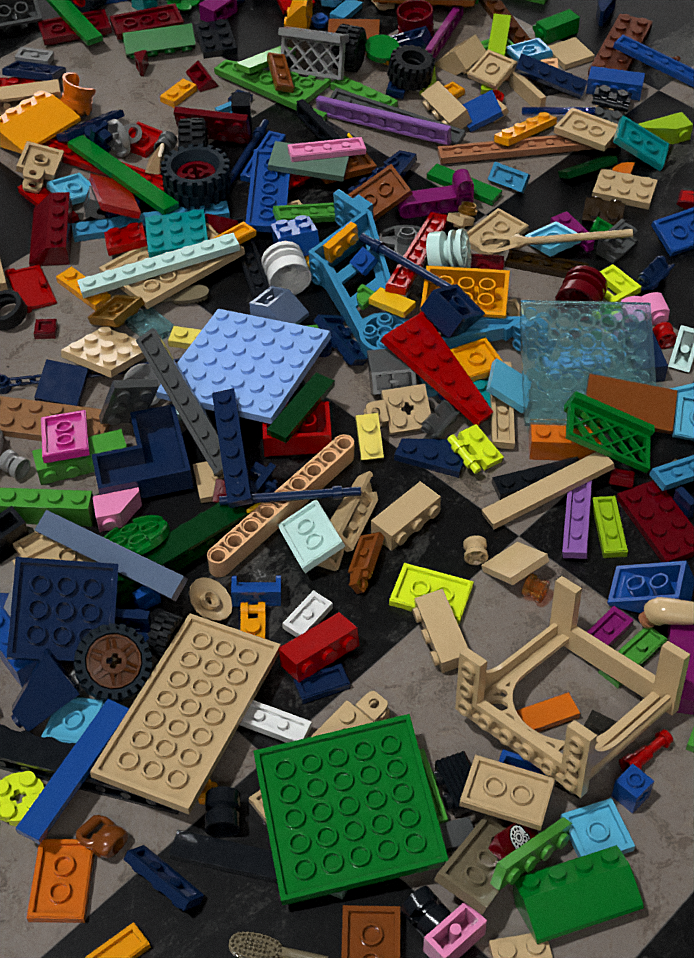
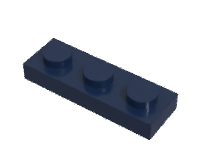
(163, 877)

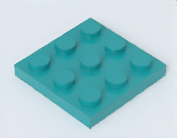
(175, 231)

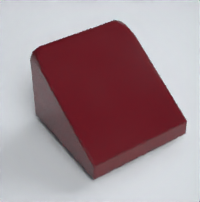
(141, 61)

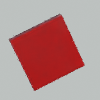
(145, 145)

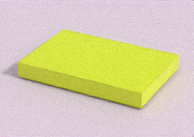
(419, 581)

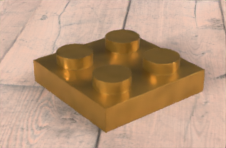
(116, 311)

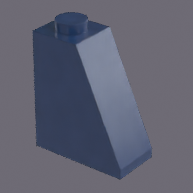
(44, 692)

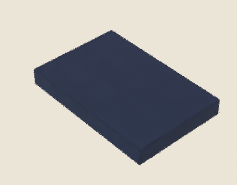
(33, 70)

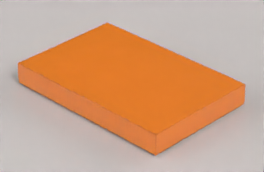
(60, 882)

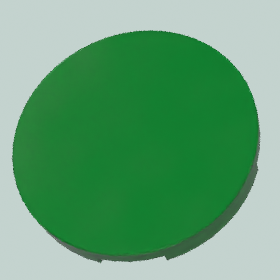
(141, 535)

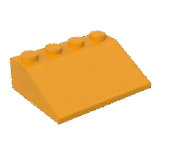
(35, 121)
(484, 286)

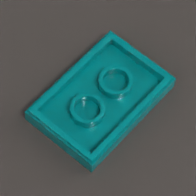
(641, 143)

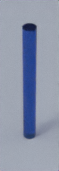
(555, 110)

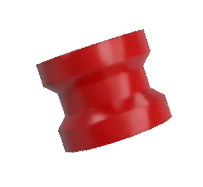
(665, 335)

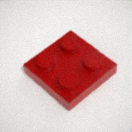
(125, 238)

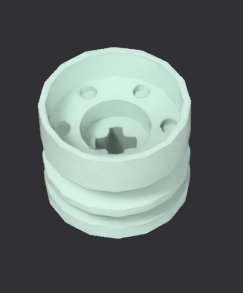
(450, 250)

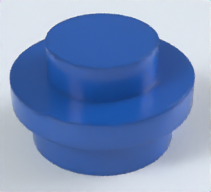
(319, 20)

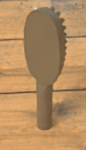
(189, 295)
(263, 946)

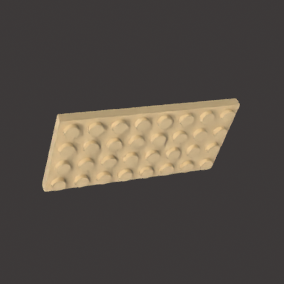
(186, 713)

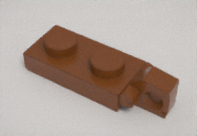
(364, 561)

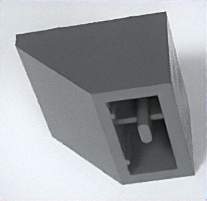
(388, 371)

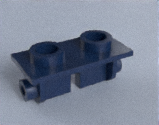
(656, 271)

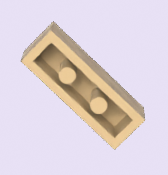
(445, 106)
(406, 515)
(439, 629)

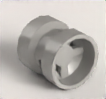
(14, 464)

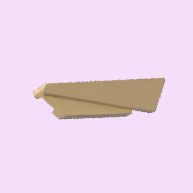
(351, 518)

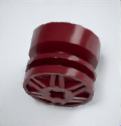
(414, 15)
(582, 284)

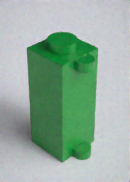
(557, 26)

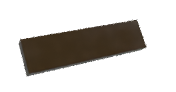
(540, 263)

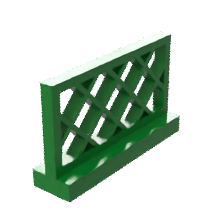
(614, 423)

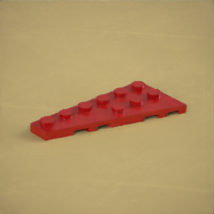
(430, 357)

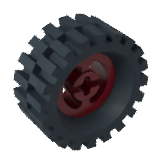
(200, 162)

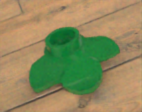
(184, 5)

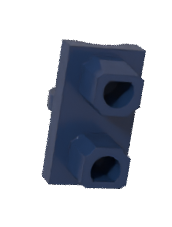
(99, 135)
(263, 476)

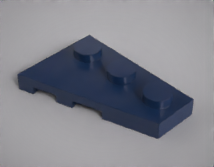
(341, 338)
(430, 455)

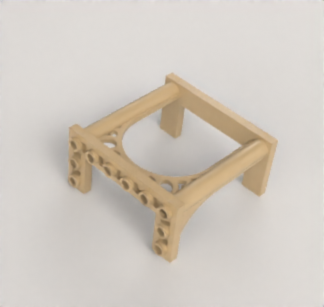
(583, 750)

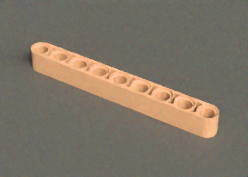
(265, 518)

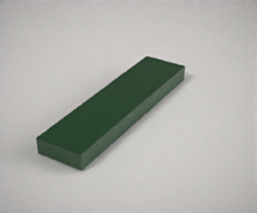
(300, 407)

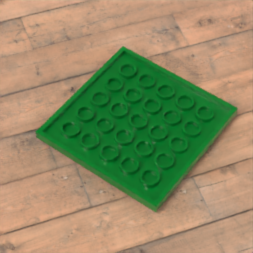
(348, 809)

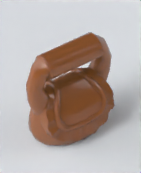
(106, 841)

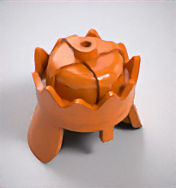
(76, 97)

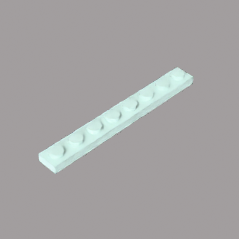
(158, 265)

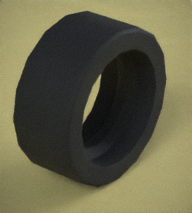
(19, 312)

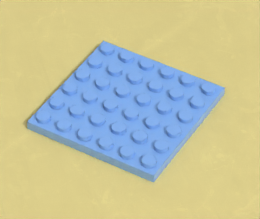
(255, 357)

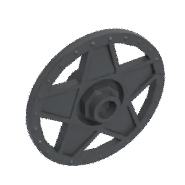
(403, 237)

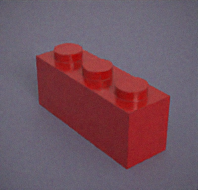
(319, 647)

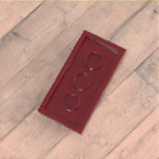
(146, 19)
(57, 30)
(220, 125)
(659, 521)

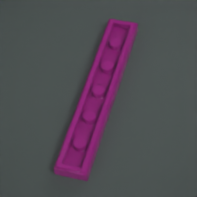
(445, 31)

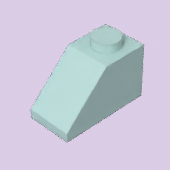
(683, 351)

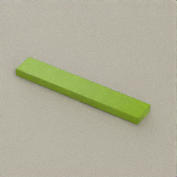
(498, 39)

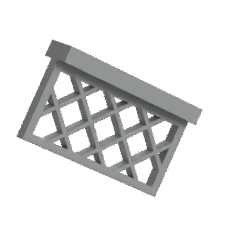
(317, 37)

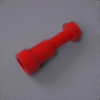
(645, 753)

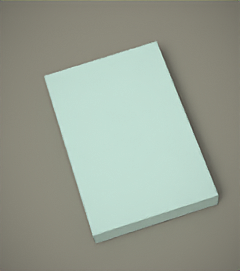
(311, 536)

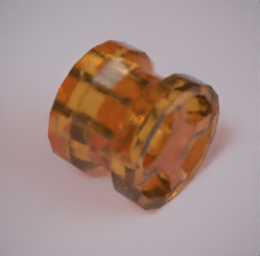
(535, 588)

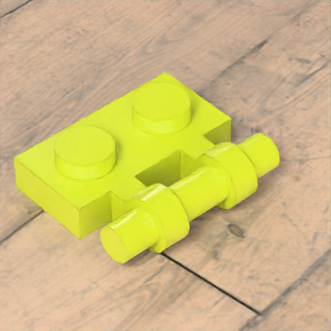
(480, 449)

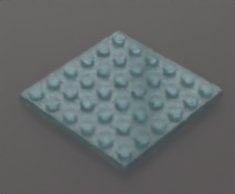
(575, 339)

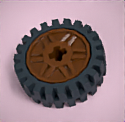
(128, 649)

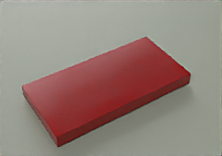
(114, 197)

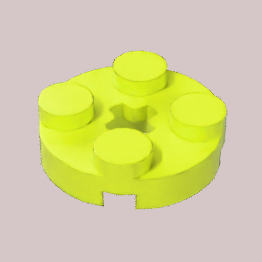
(18, 783)

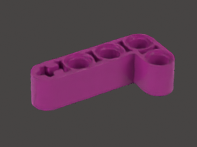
(439, 199)

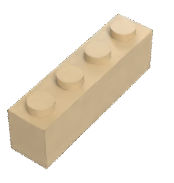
(12, 95)

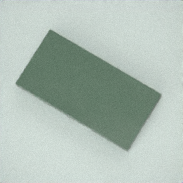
(325, 168)

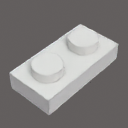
(307, 614)

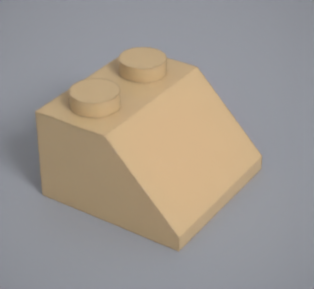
(462, 56)

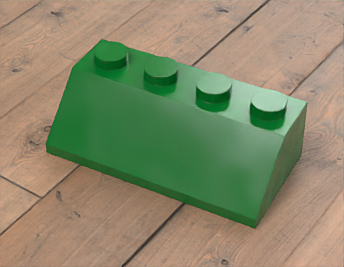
(159, 40)
(577, 894)

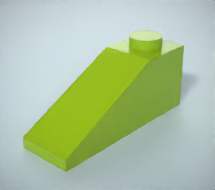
(671, 128)

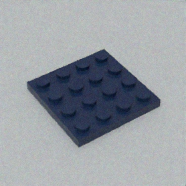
(58, 606)

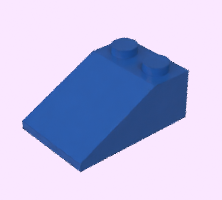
(642, 582)

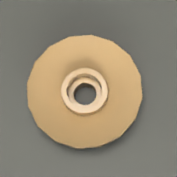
(210, 599)

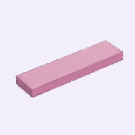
(326, 149)

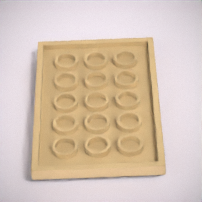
(165, 285)

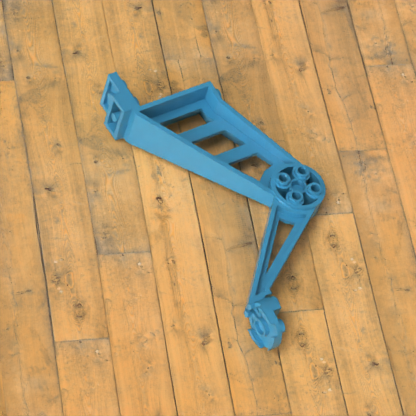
(373, 327)

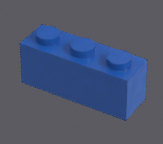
(616, 79)

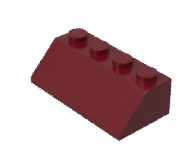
(52, 231)

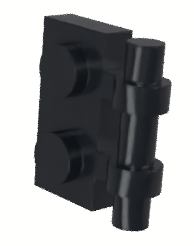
(611, 98)

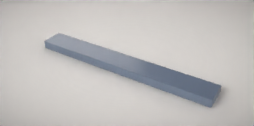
(105, 551)

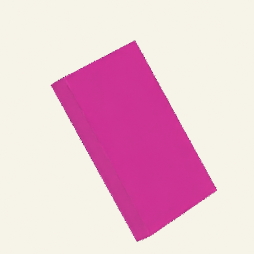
(64, 436)

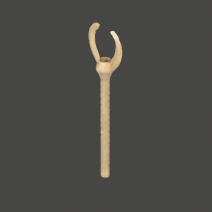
(518, 241)

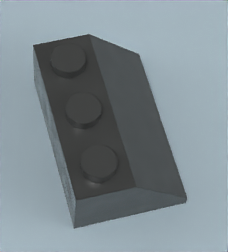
(18, 12)

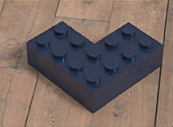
(156, 462)

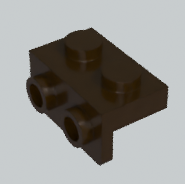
(609, 211)

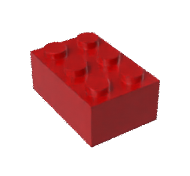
(308, 439)

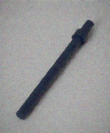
(258, 134)
(379, 247)
(335, 492)

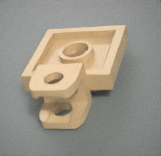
(35, 171)
(390, 408)
(368, 710)

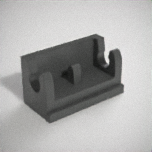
(91, 205)
(616, 248)

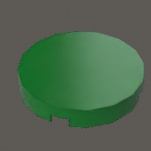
(380, 48)

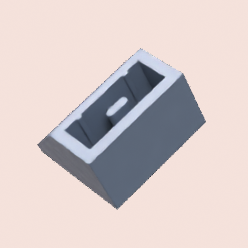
(278, 305)

